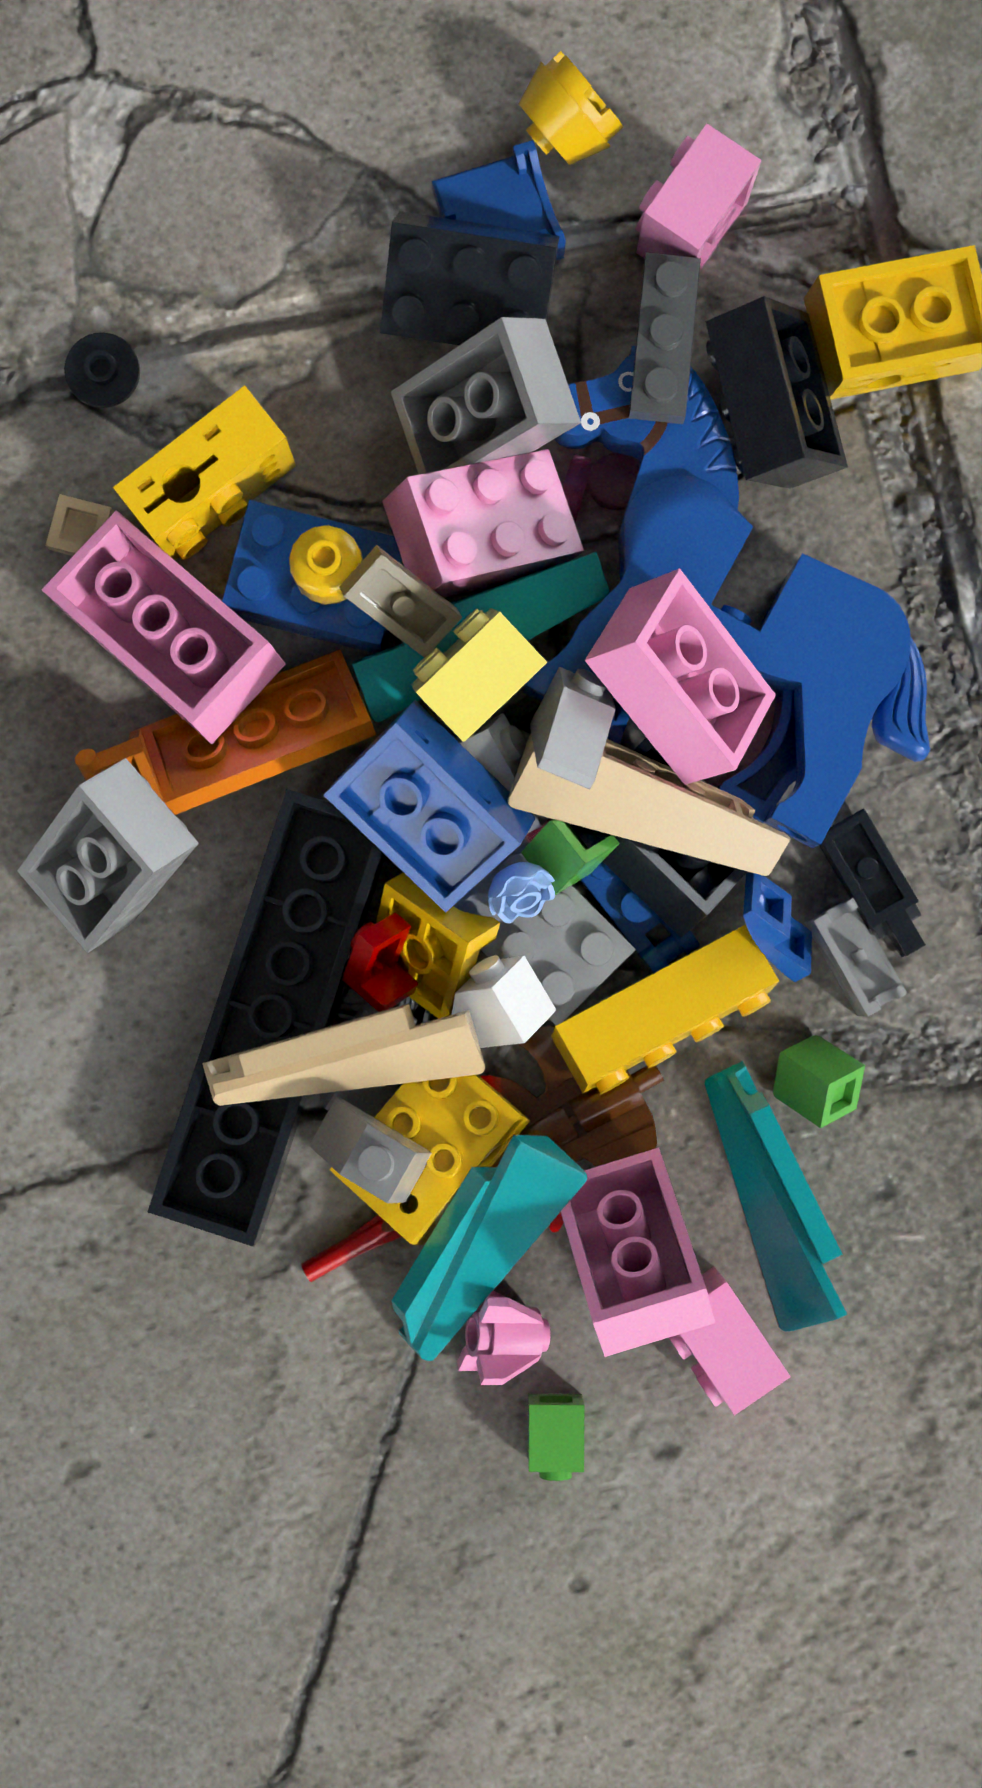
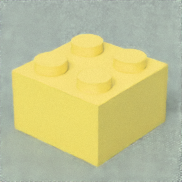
(476, 671)

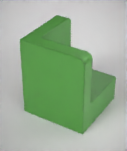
(565, 854)
(818, 1080)

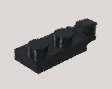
(874, 881)

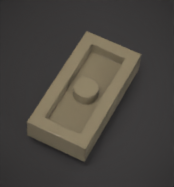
(400, 601)

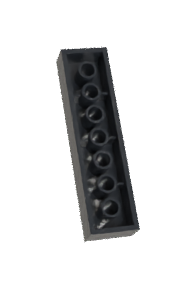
(276, 987)

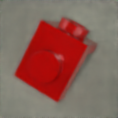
(374, 966)

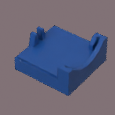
(502, 195)

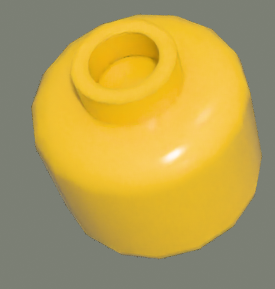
(322, 562)

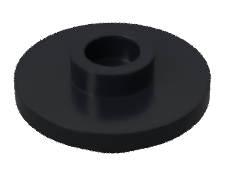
(102, 370)

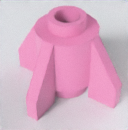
(503, 1339)

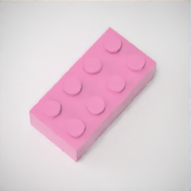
(164, 626)

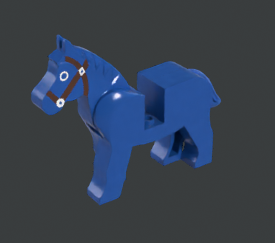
(825, 646)

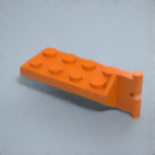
(286, 725)

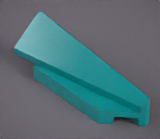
(528, 603)
(777, 1203)
(482, 1238)

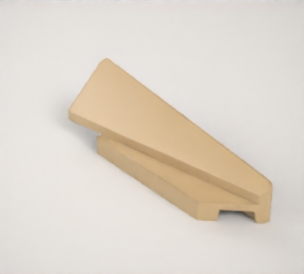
(652, 806)
(350, 1056)

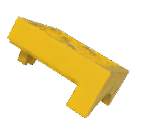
(439, 943)

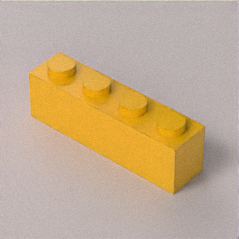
(665, 1009)

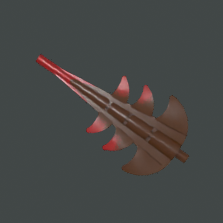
(581, 1124)

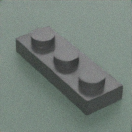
(664, 338)

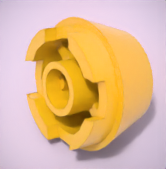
(567, 112)

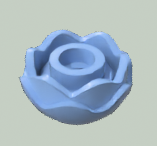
(520, 891)

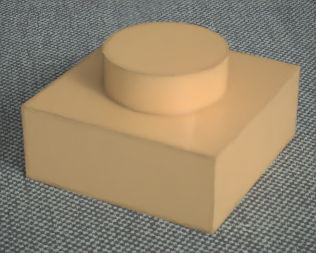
(75, 523)

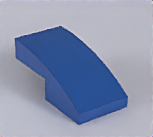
(773, 929)

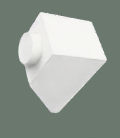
(504, 1001)

